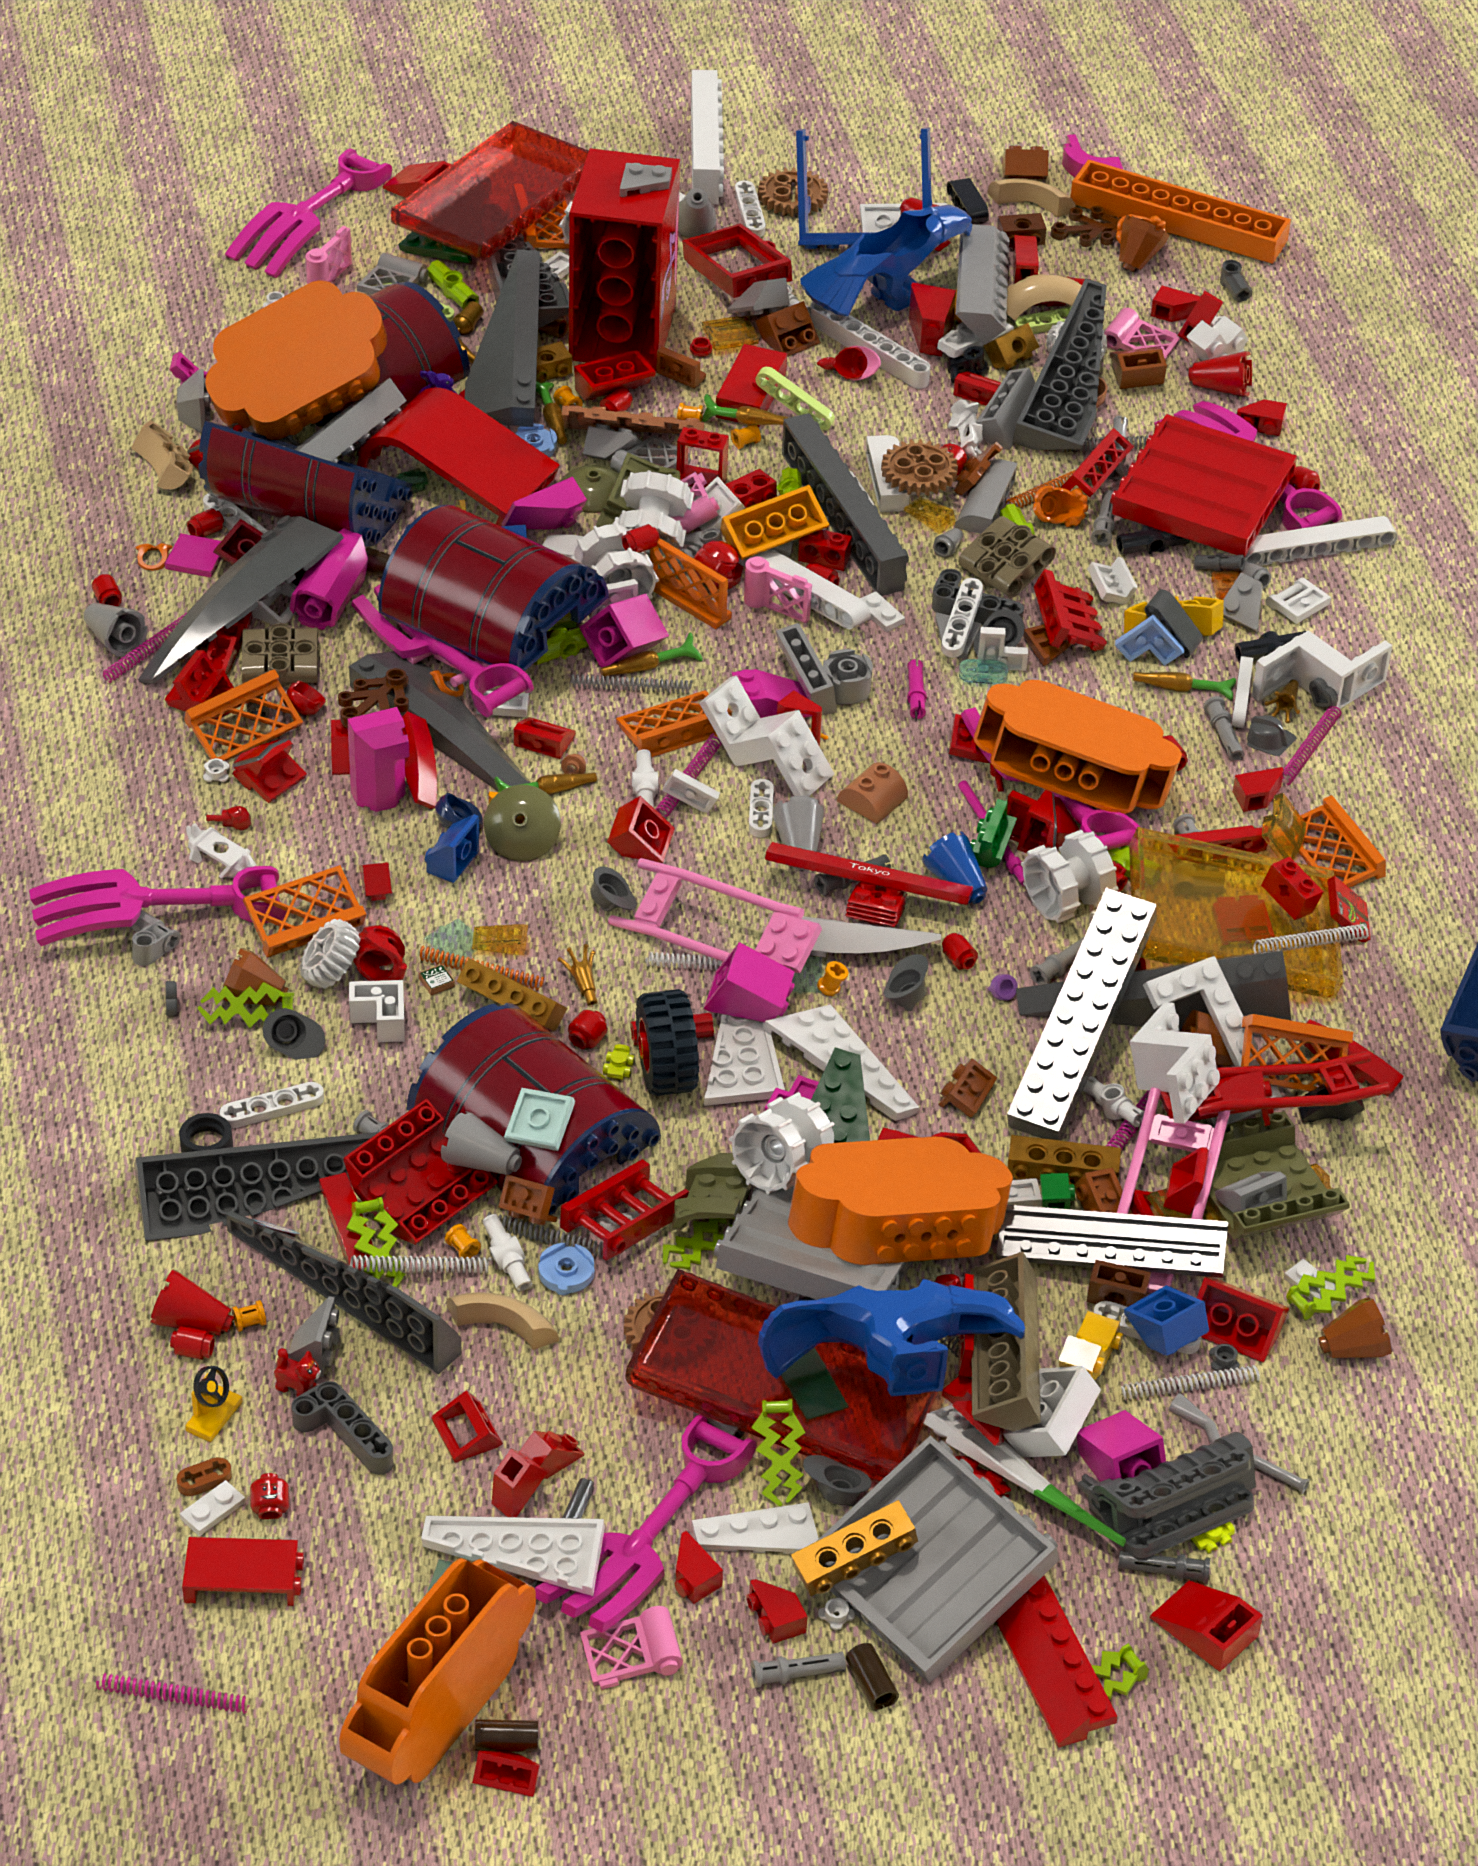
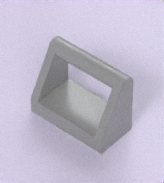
(1254, 1191)

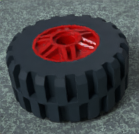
(667, 1042)

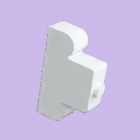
(887, 498)

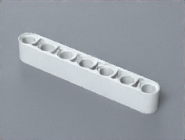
(893, 356)
(1321, 540)
(825, 597)

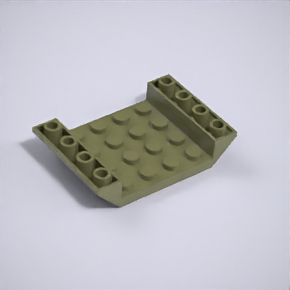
(1254, 1148)

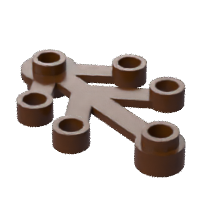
(1060, 231)
(394, 680)

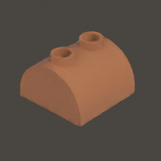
(875, 792)

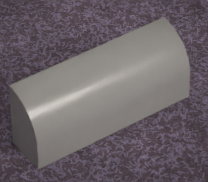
(1005, 407)
(987, 496)
(807, 667)

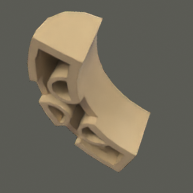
(1032, 191)
(1040, 289)
(163, 455)
(505, 1310)

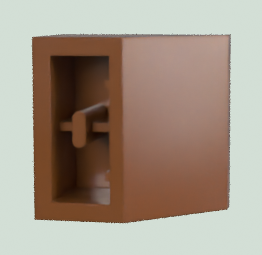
(1025, 162)
(789, 329)
(1139, 367)

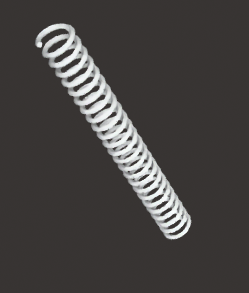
(1308, 934)
(672, 959)
(413, 1261)
(1190, 1381)

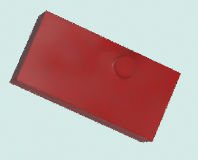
(740, 384)

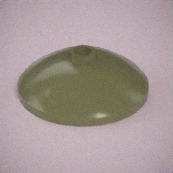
(595, 484)
(534, 835)

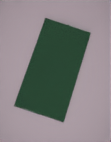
(813, 1386)

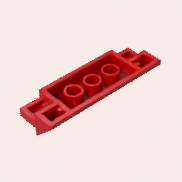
(1055, 1666)

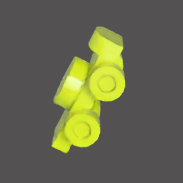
(618, 1062)
(1219, 1534)

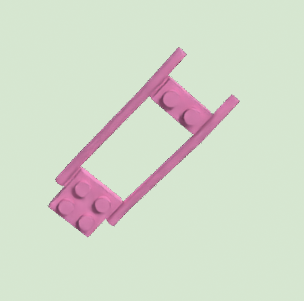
(785, 939)
(1187, 1137)

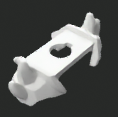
(963, 418)
(234, 858)

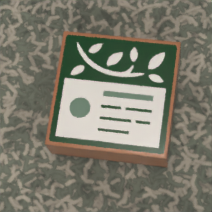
(436, 979)

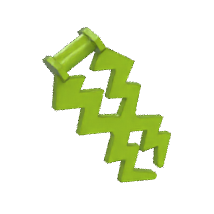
(237, 1003)
(356, 1226)
(695, 1243)
(1339, 1278)
(779, 1462)
(1113, 1659)

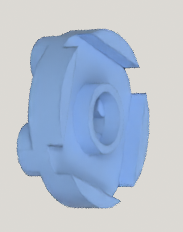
(544, 440)
(566, 1281)

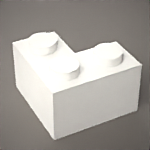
(1217, 341)
(381, 1004)

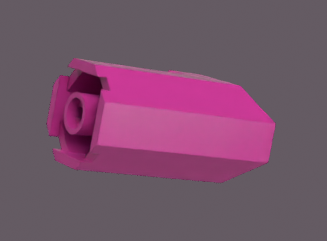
(331, 583)
(377, 759)

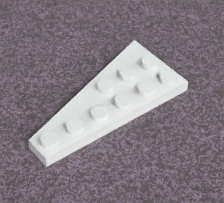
(823, 1029)
(742, 1063)
(543, 1549)

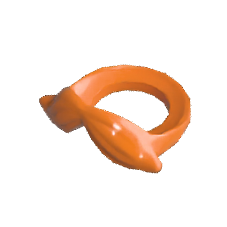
(143, 548)
(438, 678)

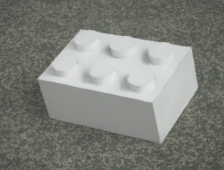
(1064, 1405)

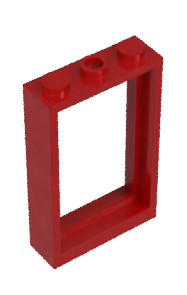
(735, 284)

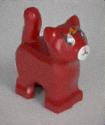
(295, 1374)

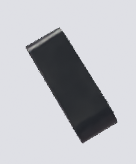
(967, 198)

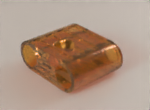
(1223, 582)

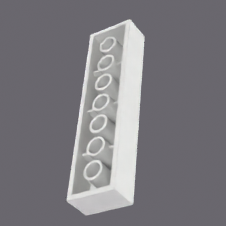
(707, 133)

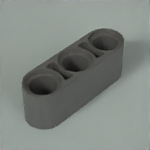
(1175, 620)

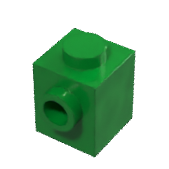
(1056, 1190)

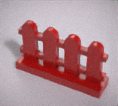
(1067, 613)

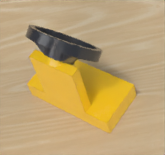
(211, 1404)

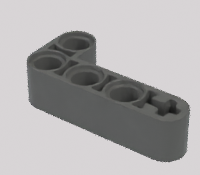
(946, 592)
(333, 1406)

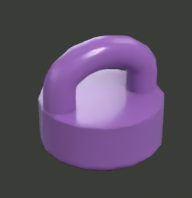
(1003, 987)

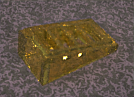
(938, 519)
(510, 938)

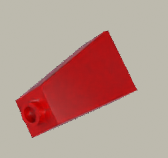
(1024, 257)

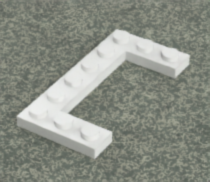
(1210, 982)

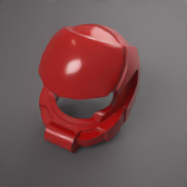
(722, 559)
(380, 948)

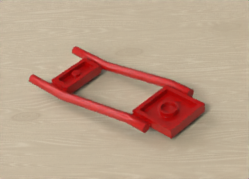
(1334, 1074)

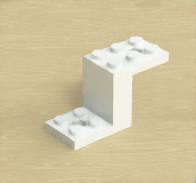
(1312, 658)
(758, 739)
(1174, 1062)

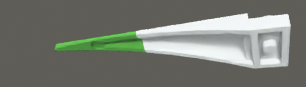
(1009, 1464)

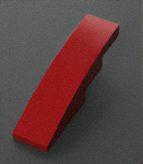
(225, 647)
(421, 763)
(1375, 1071)
(339, 1199)

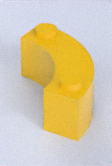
(1203, 611)
(1092, 1344)

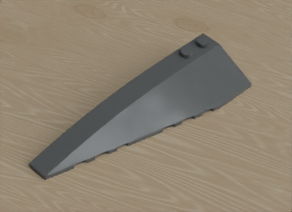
(552, 293)
(506, 362)
(1066, 391)
(253, 578)
(450, 722)
(1254, 979)
(198, 1188)
(359, 1294)

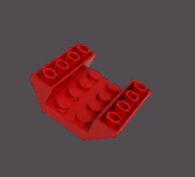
(410, 1176)

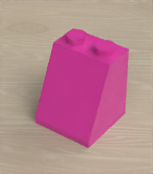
(623, 630)
(750, 986)
(1120, 1447)

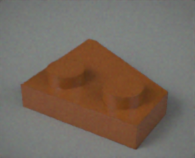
(975, 468)
(1039, 643)

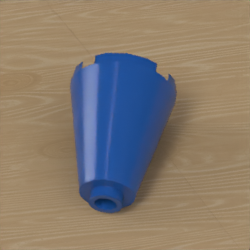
(955, 862)

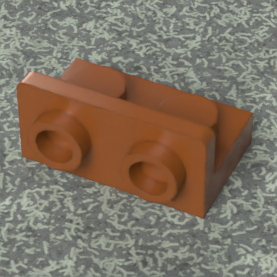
(679, 367)
(968, 1088)
(1099, 1191)
(527, 1198)

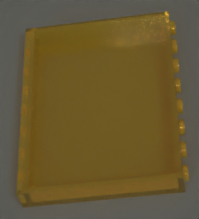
(1216, 907)

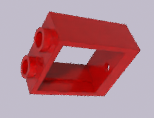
(703, 440)

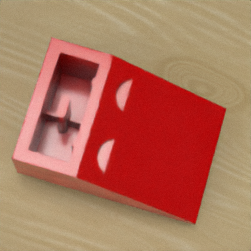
(414, 177)
(1209, 1622)

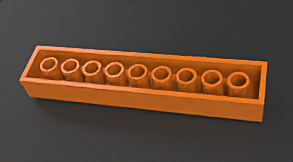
(1184, 211)

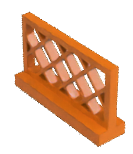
(554, 241)
(681, 591)
(234, 698)
(669, 734)
(1353, 839)
(300, 935)
(1292, 1032)

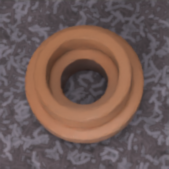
(575, 760)

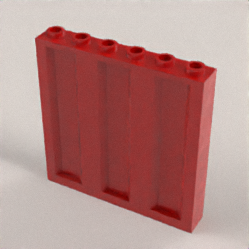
(1203, 485)

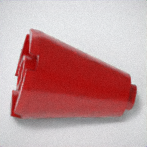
(1224, 374)
(190, 1306)

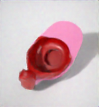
(853, 363)

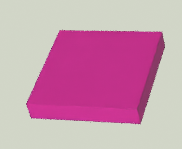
(193, 555)

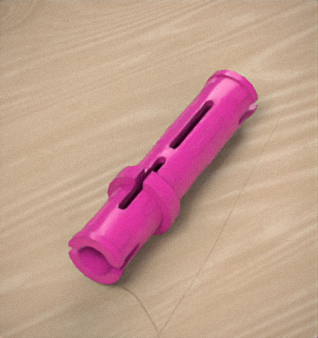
(916, 695)

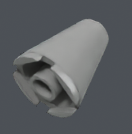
(696, 214)
(116, 627)
(799, 822)
(479, 1146)

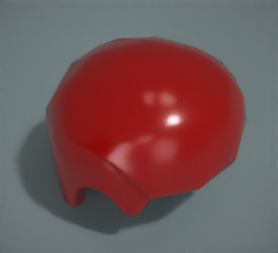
(305, 698)

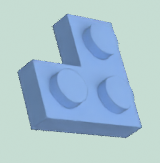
(1150, 635)

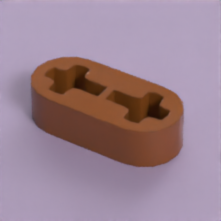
(203, 1476)

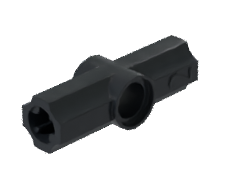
(1148, 539)
(1264, 645)

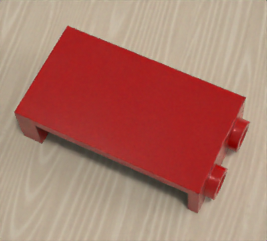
(1243, 1087)
(242, 1566)

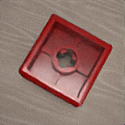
(876, 904)

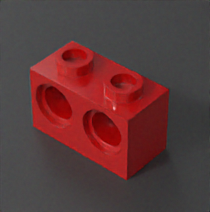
(753, 488)
(826, 549)

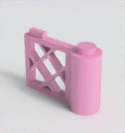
(320, 264)
(1126, 329)
(702, 509)
(760, 589)
(657, 1645)

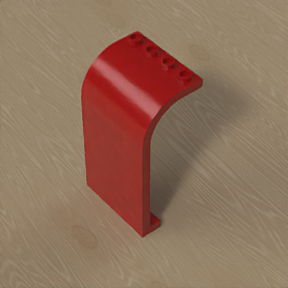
(465, 449)

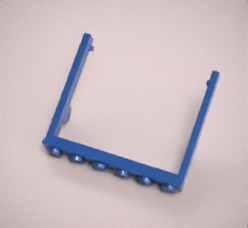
(833, 240)

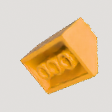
(773, 522)

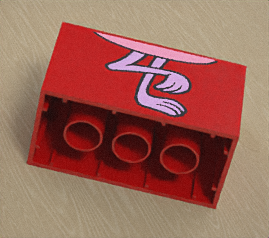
(621, 260)

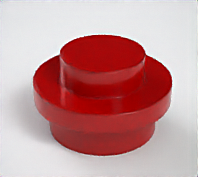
(701, 347)

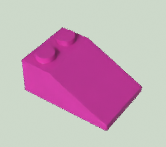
(549, 507)
(766, 690)

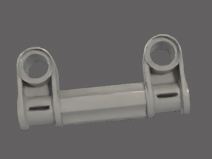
(151, 939)

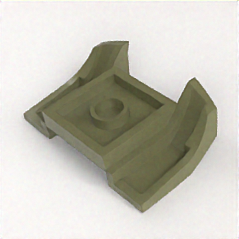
(615, 503)
(715, 1190)

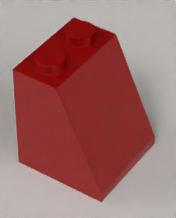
(931, 315)

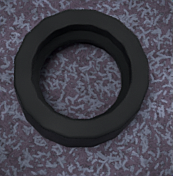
(202, 1123)

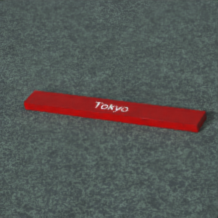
(869, 873)

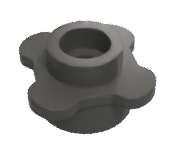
(1224, 1351)

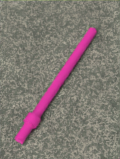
(1012, 863)

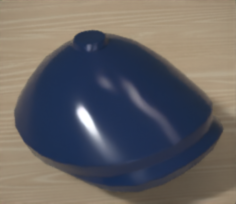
(453, 809)

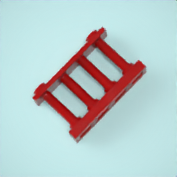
(616, 1190)

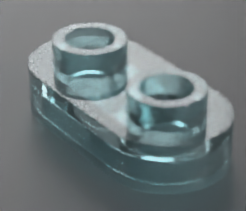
(983, 671)

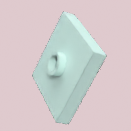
(539, 1119)

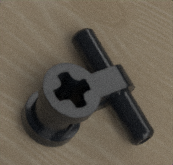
(968, 363)

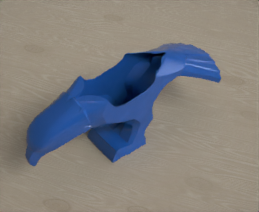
(884, 260)
(891, 1326)

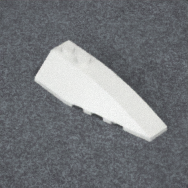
(864, 938)

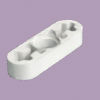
(756, 801)

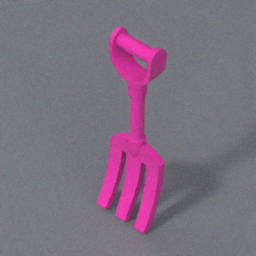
(301, 216)
(1229, 422)
(481, 678)
(1118, 825)
(117, 899)
(635, 1550)

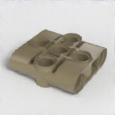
(1007, 556)
(282, 650)

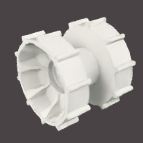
(655, 501)
(605, 553)
(1060, 880)
(779, 1141)

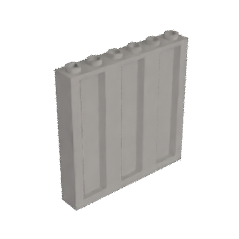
(768, 1252)
(961, 1573)

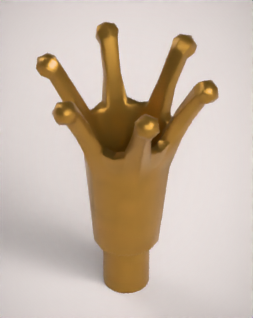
(1286, 699)
(582, 973)

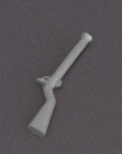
(1187, 1410)

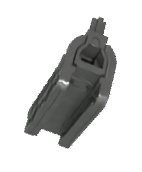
(1177, 1496)

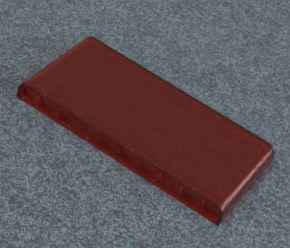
(494, 191)
(708, 1359)

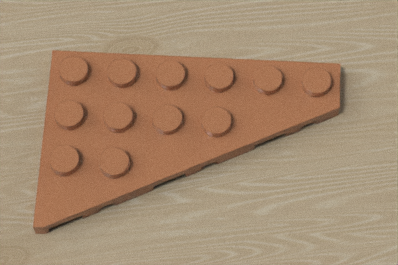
(580, 418)

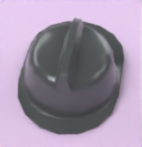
(1004, 619)
(1268, 735)
(611, 890)
(907, 981)
(289, 1025)
(835, 1480)

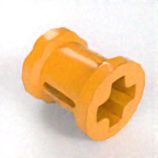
(568, 398)
(690, 412)
(745, 436)
(831, 981)
(462, 1241)
(249, 1315)

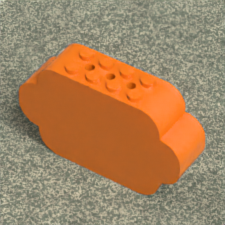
(297, 360)
(1077, 746)
(899, 1200)
(437, 1671)

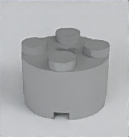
(849, 675)

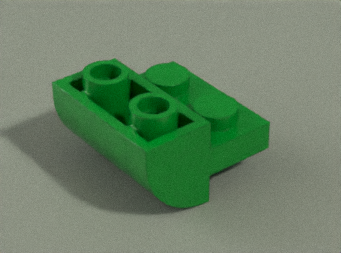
(993, 835)

